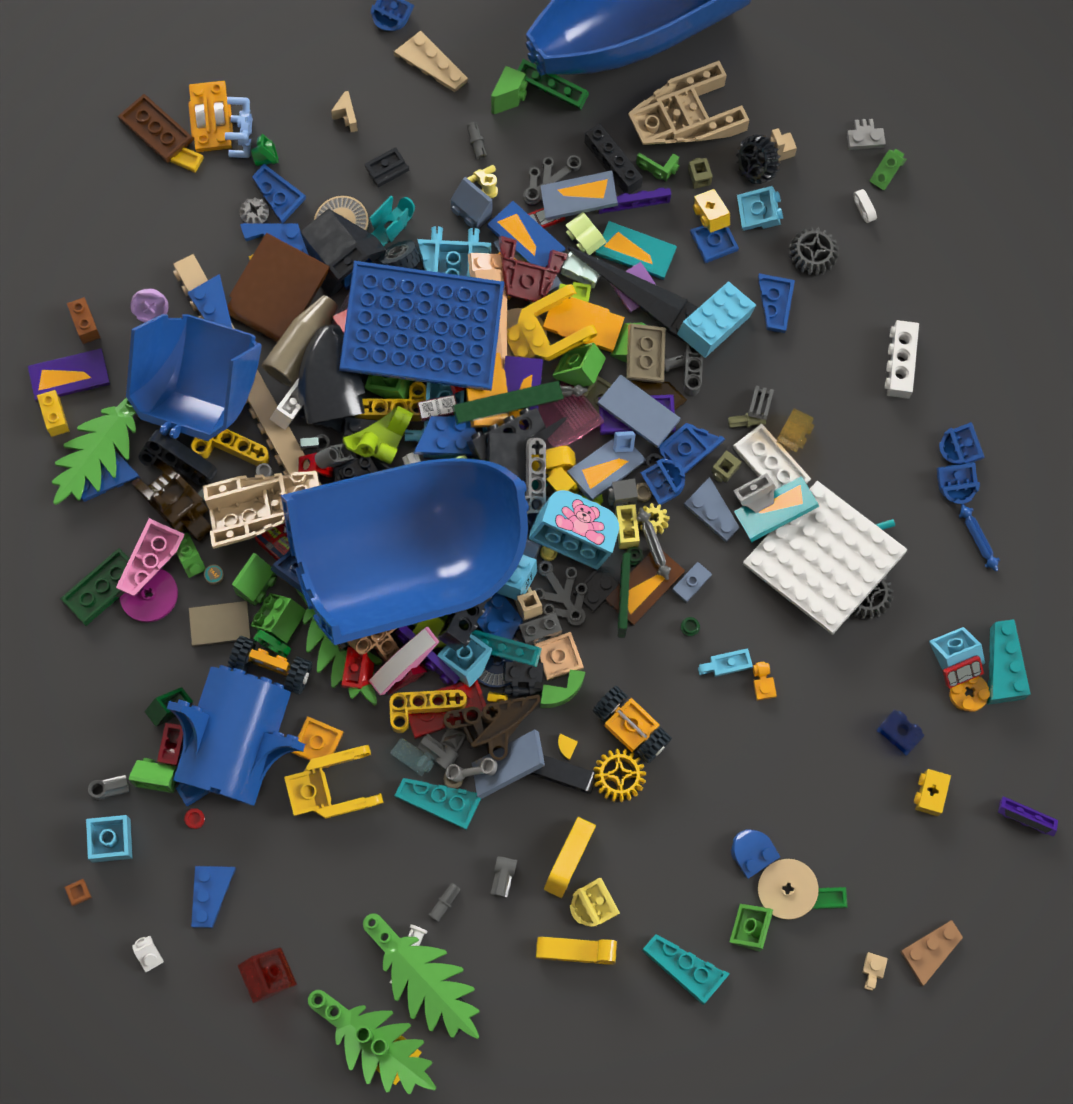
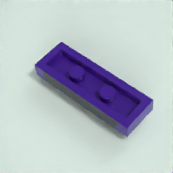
(1028, 816)

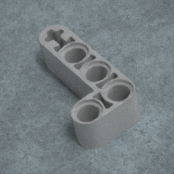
(539, 475)

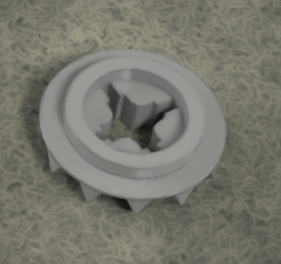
(262, 211)

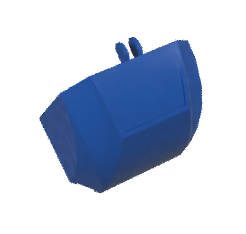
(190, 374)

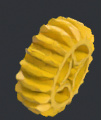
(627, 773)

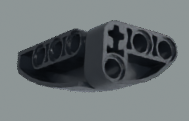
(321, 386)

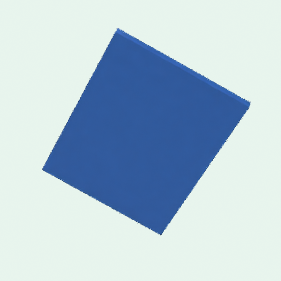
(422, 326)

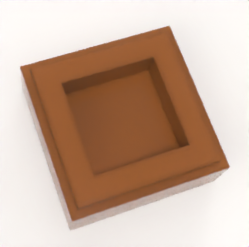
(78, 892)

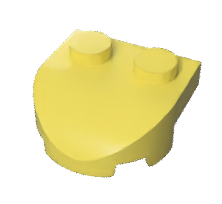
(593, 904)

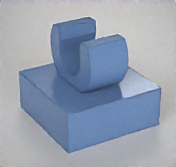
(624, 441)

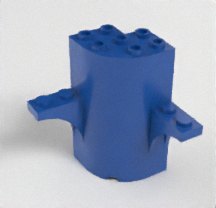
(233, 734)

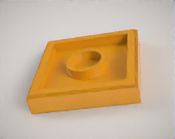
(318, 739)

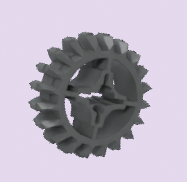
(799, 250)
(867, 609)

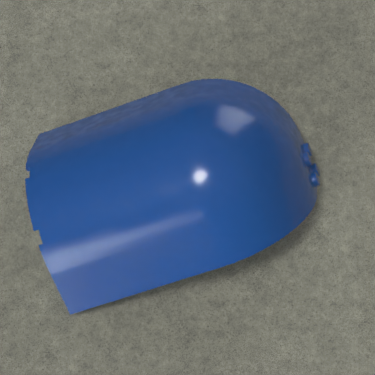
(405, 543)

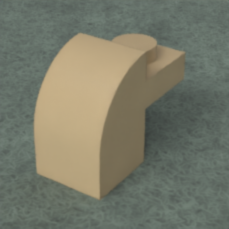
(784, 143)
(528, 605)

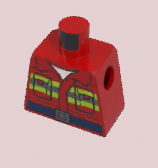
(274, 541)

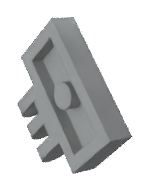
(865, 136)

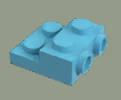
(760, 208)

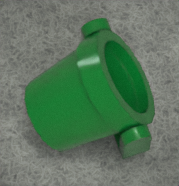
(265, 152)

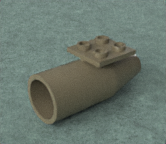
(286, 357)

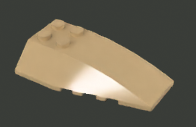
(252, 505)

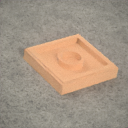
(559, 656)

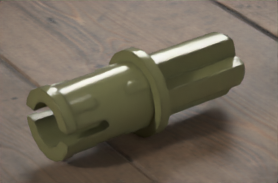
(744, 420)

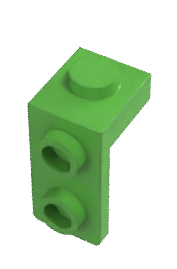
(888, 168)
(657, 170)
(190, 557)

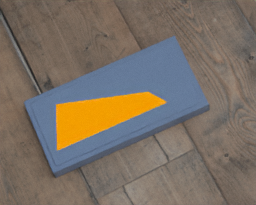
(579, 195)
(603, 467)

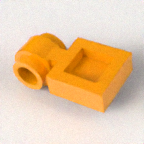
(763, 687)

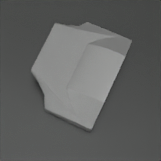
(757, 493)

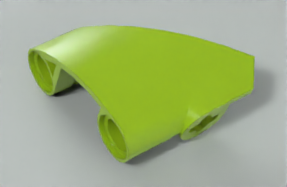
(381, 437)

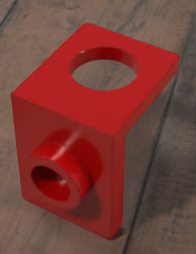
(328, 472)

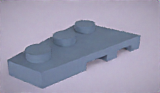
(712, 510)

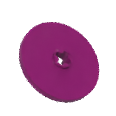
(155, 607)

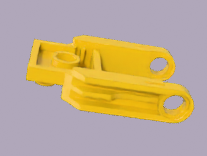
(528, 337)
(310, 790)

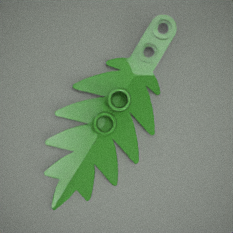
(95, 448)
(329, 651)
(424, 979)
(376, 1044)

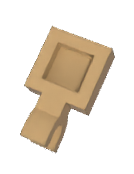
(874, 968)

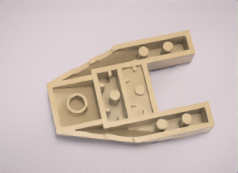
(678, 115)

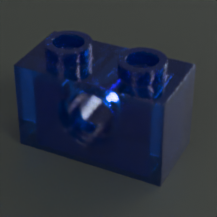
(906, 742)

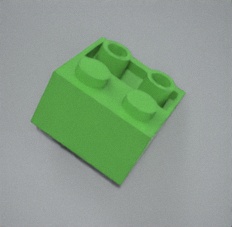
(278, 617)

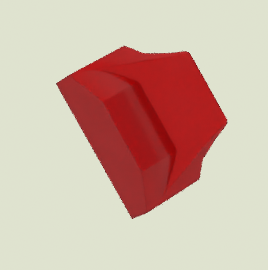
(357, 670)

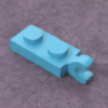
(727, 663)

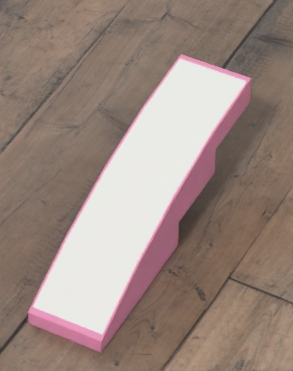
(404, 660)

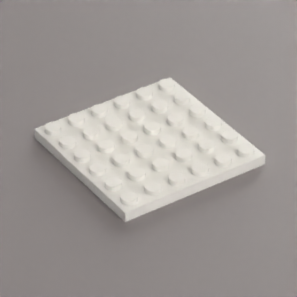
(826, 559)

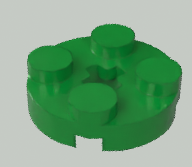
(272, 643)

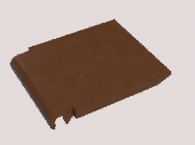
(275, 287)

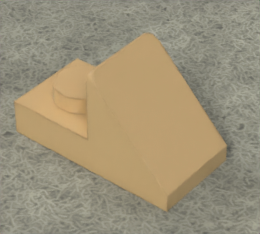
(344, 110)

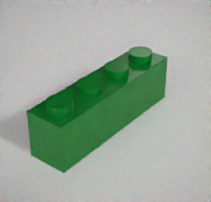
(554, 85)

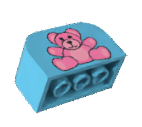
(576, 528)

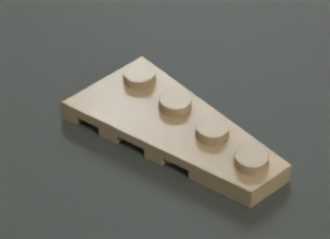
(423, 54)

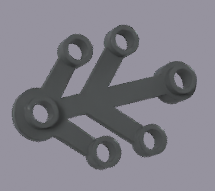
(547, 179)
(563, 595)

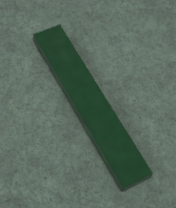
(507, 402)

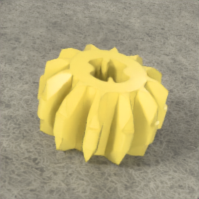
(660, 515)

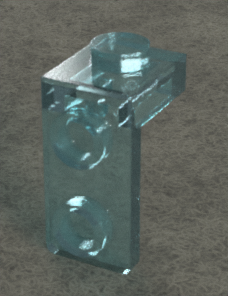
(412, 757)

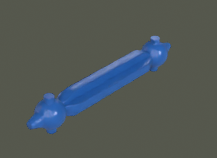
(979, 537)

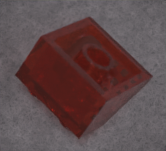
(267, 974)

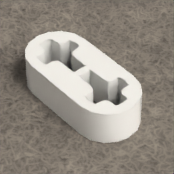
(865, 206)

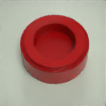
(194, 818)

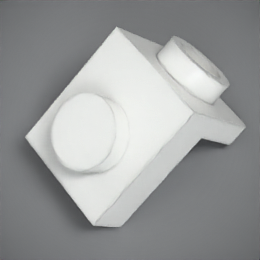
(147, 953)

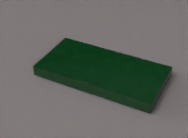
(97, 589)
(624, 595)

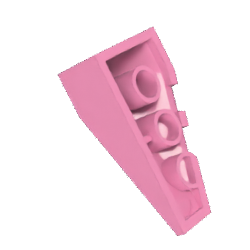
(151, 553)

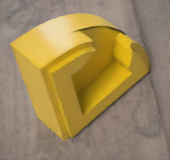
(494, 697)
(566, 746)

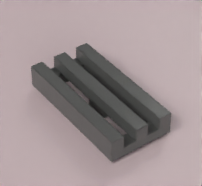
(763, 393)

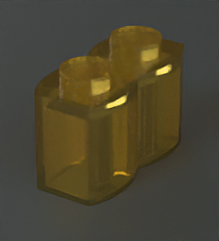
(795, 430)

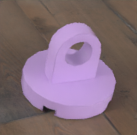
(148, 304)

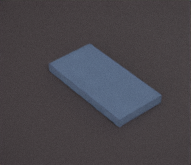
(639, 411)
(523, 758)

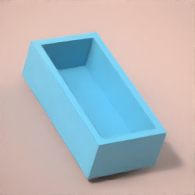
(716, 319)

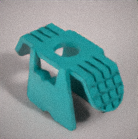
(398, 217)

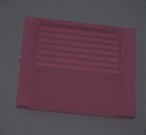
(580, 421)

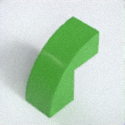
(557, 696)

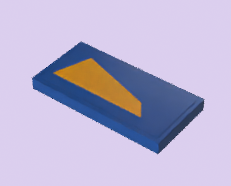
(532, 239)

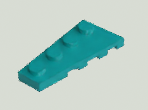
(447, 803)
(693, 974)

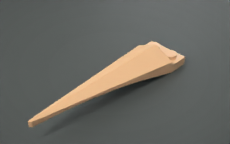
(490, 267)

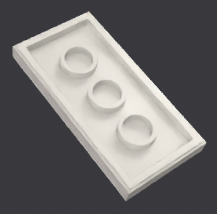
(767, 456)

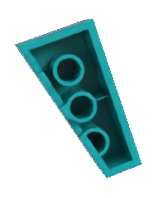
(1006, 665)

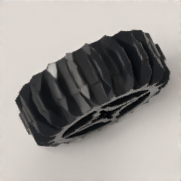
(763, 157)

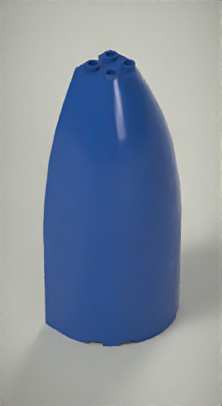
(614, 33)

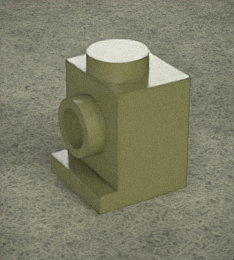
(704, 174)
(728, 462)

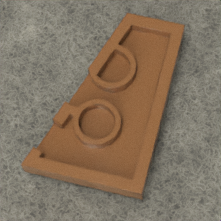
(930, 951)

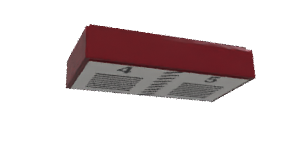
(436, 407)

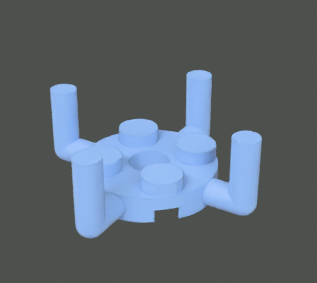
(244, 121)

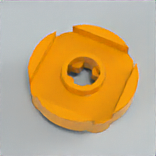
(968, 703)

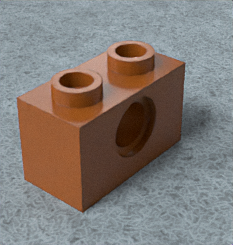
(83, 320)

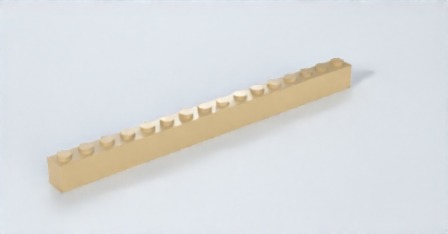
(260, 398)

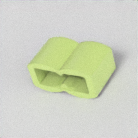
(585, 233)

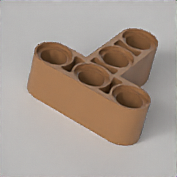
(381, 642)

